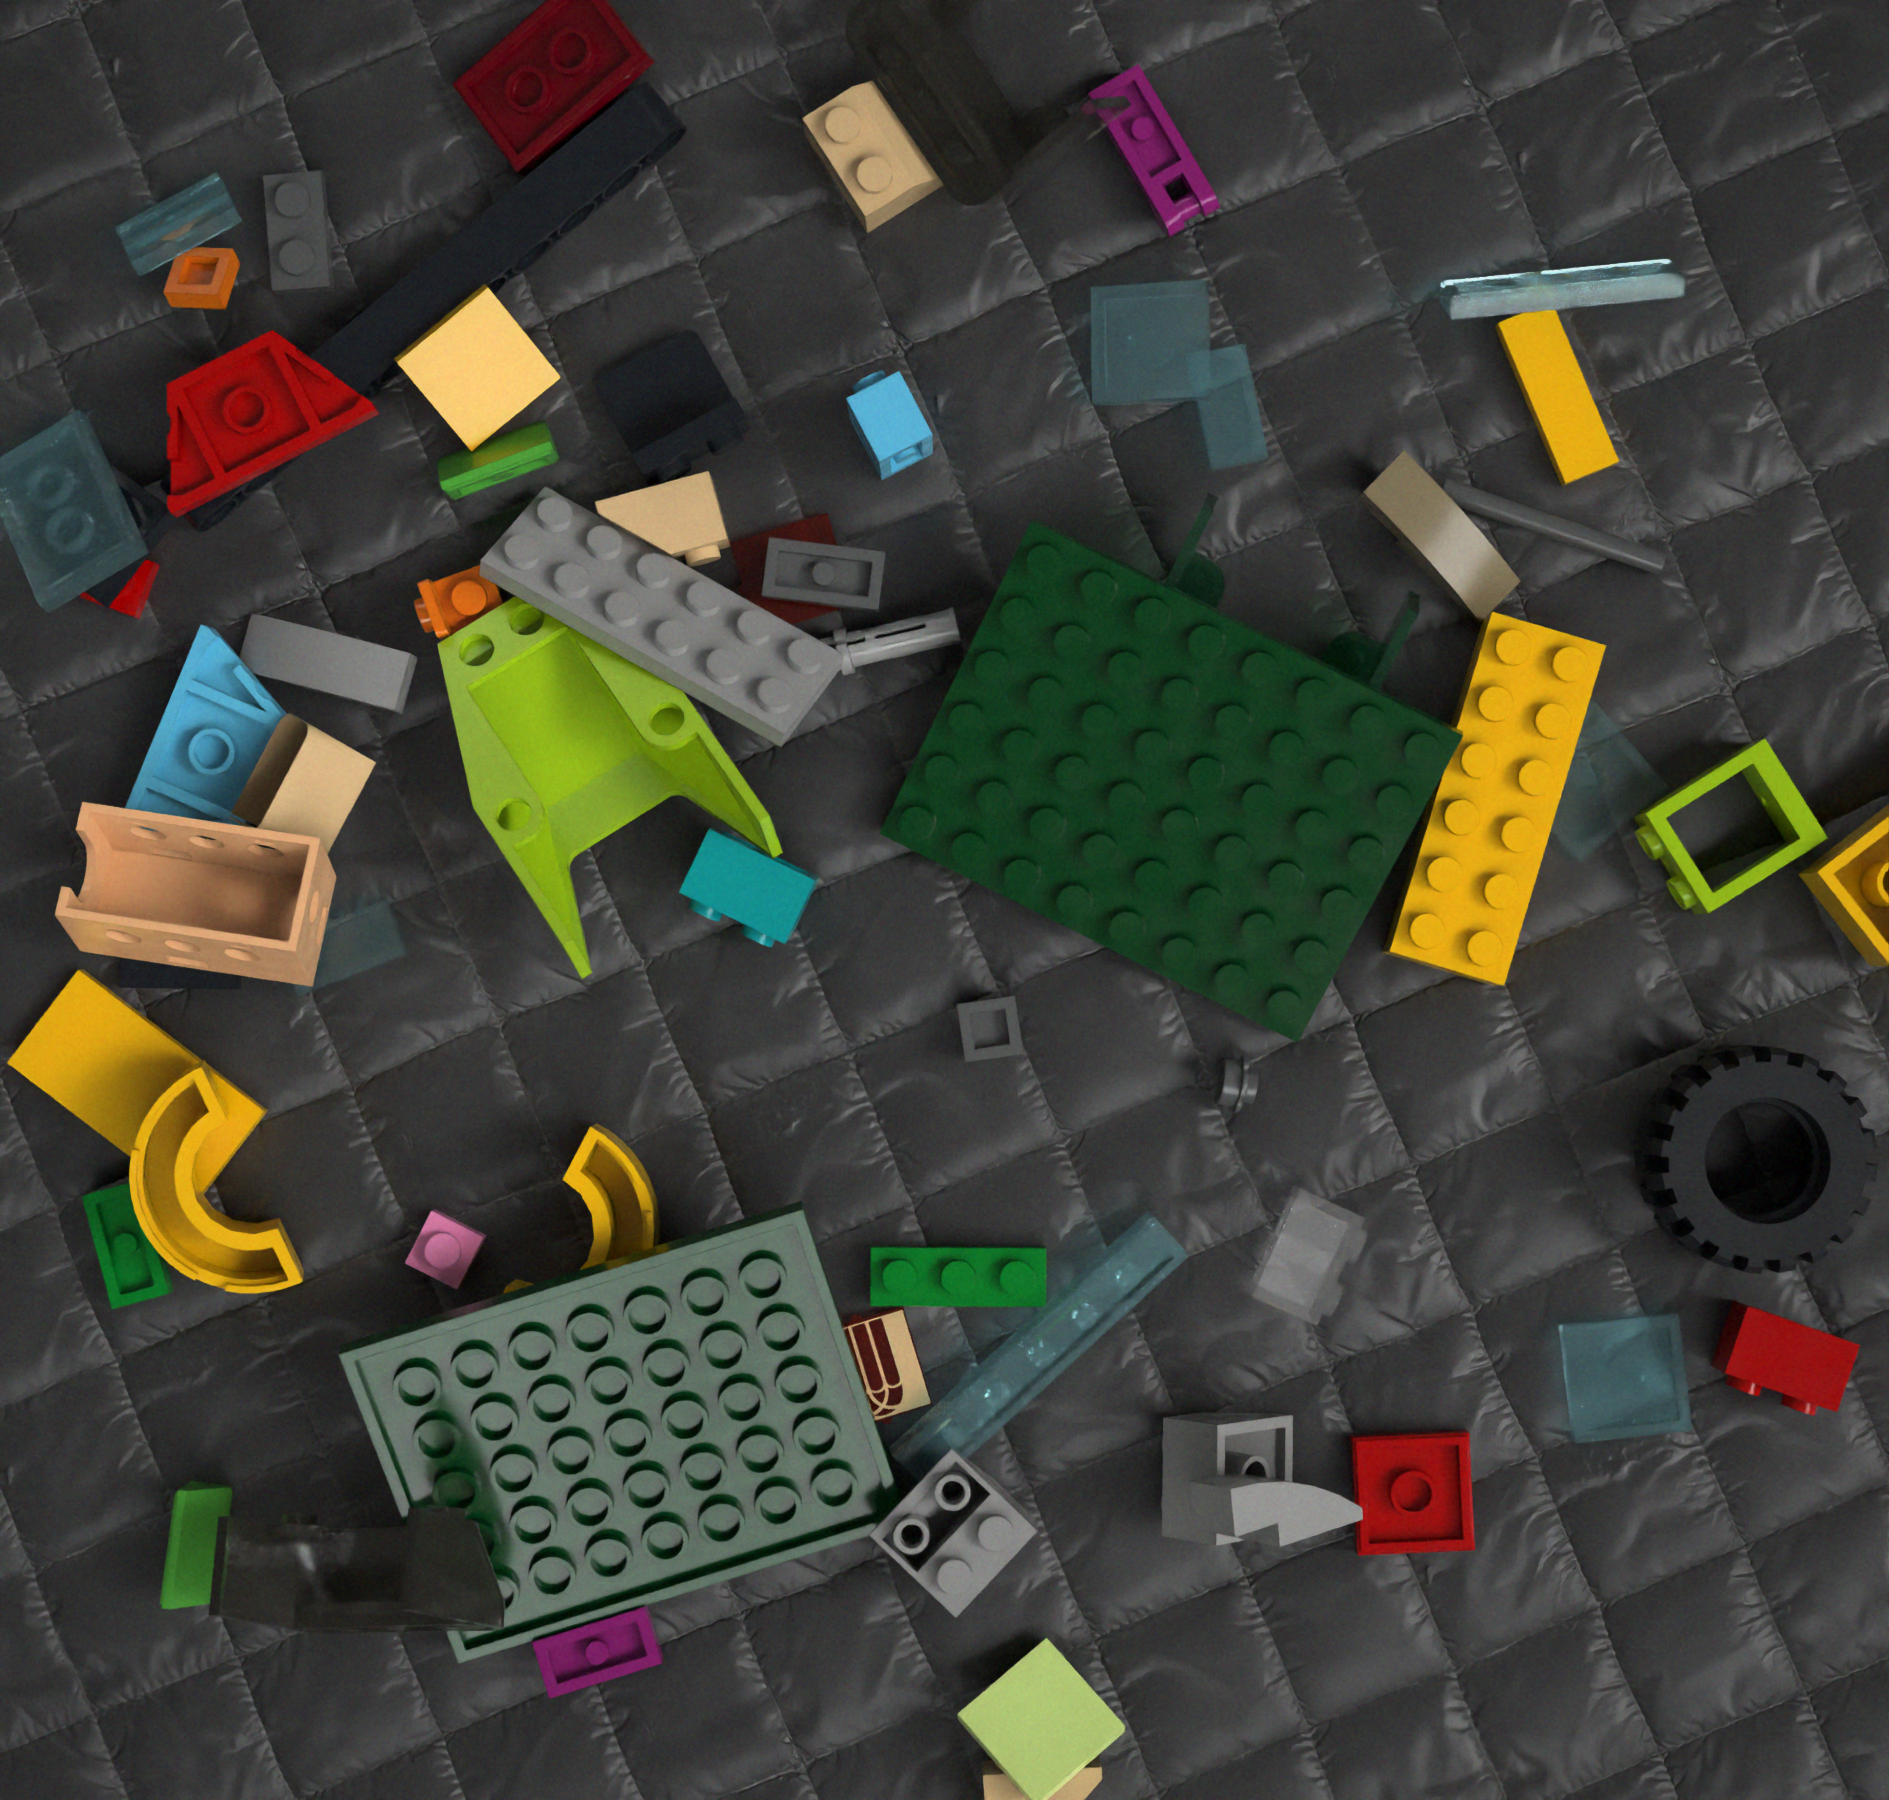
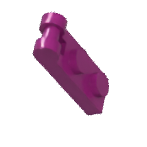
(1156, 152)

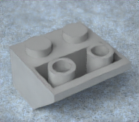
(955, 1531)

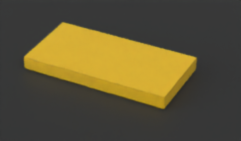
(113, 1065)

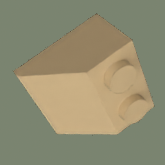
(869, 154)

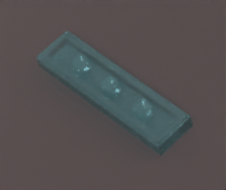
(1561, 289)

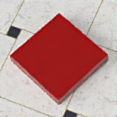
(1412, 1492)

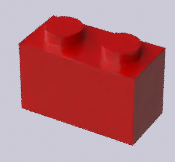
(1785, 1357)

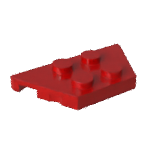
(251, 416)

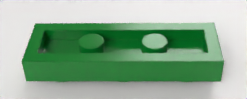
(958, 1276)

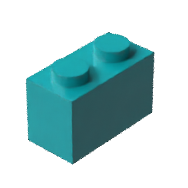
(748, 887)

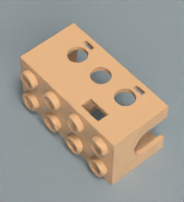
(199, 898)

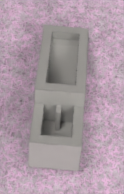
(328, 662)
(1267, 1508)

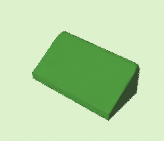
(497, 460)
(193, 1543)

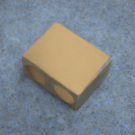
(303, 783)

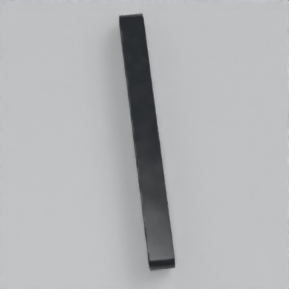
(486, 252)

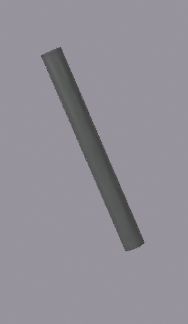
(1555, 527)

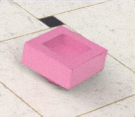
(445, 1249)

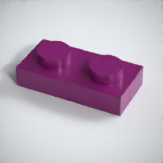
(598, 1651)

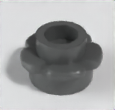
(1235, 1083)

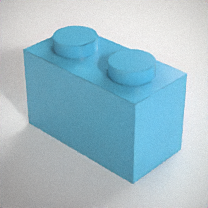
(889, 423)

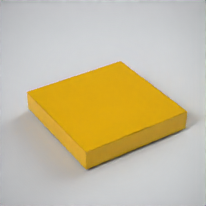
(477, 367)

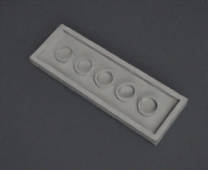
(662, 615)

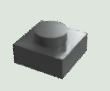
(989, 1029)

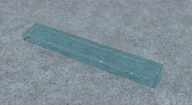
(1042, 1347)

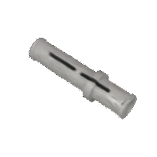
(895, 639)

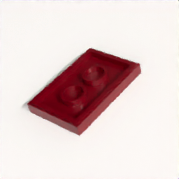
(551, 77)

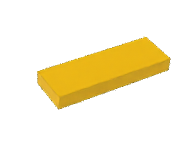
(1556, 394)

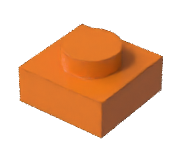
(202, 278)

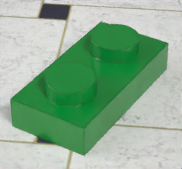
(126, 1257)

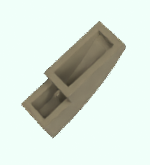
(1439, 537)

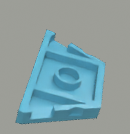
(207, 736)

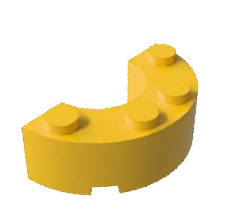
(616, 1195)
(178, 1215)

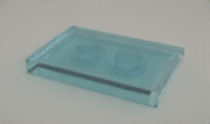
(66, 512)

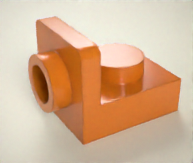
(455, 601)

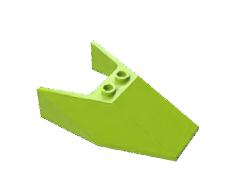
(572, 748)

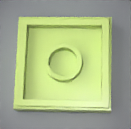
(1041, 1722)

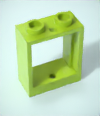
(1776, 795)

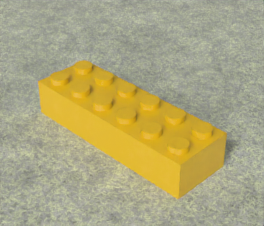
(1495, 799)

